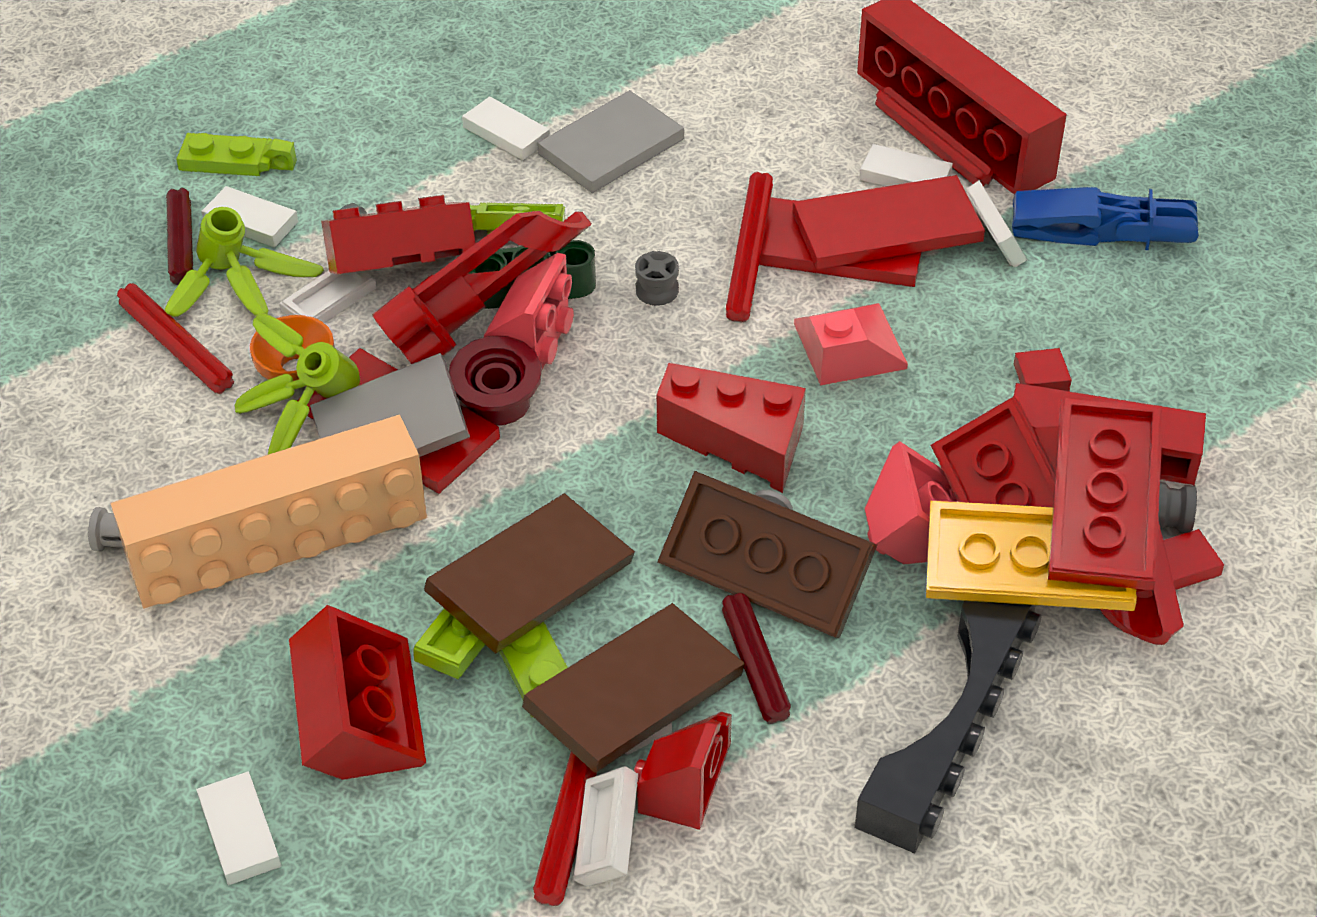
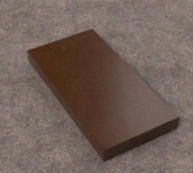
(767, 554)
(528, 572)
(632, 686)

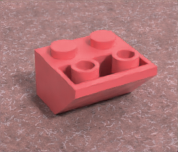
(537, 308)

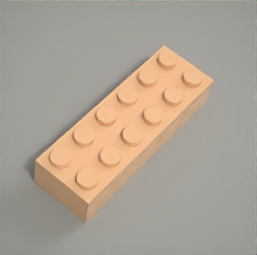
(271, 510)

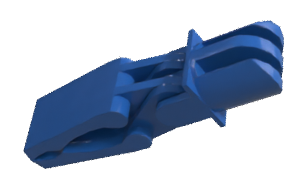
(1093, 217)

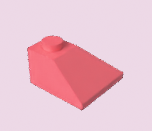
(850, 344)
(901, 504)

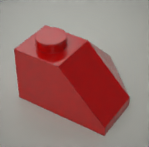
(683, 771)

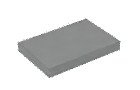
(610, 141)
(417, 393)

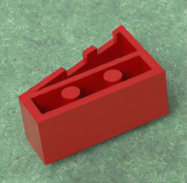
(397, 234)
(734, 418)

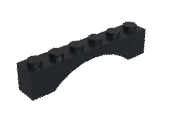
(908, 785)

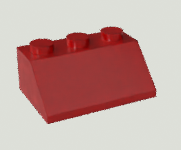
(354, 697)

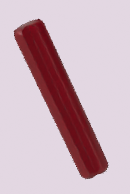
(179, 234)
(757, 658)

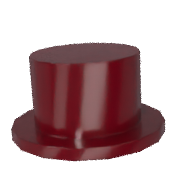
(496, 378)

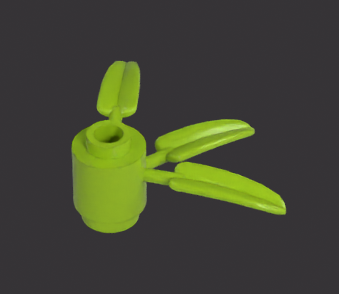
(220, 248)
(318, 367)

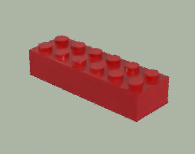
(962, 92)

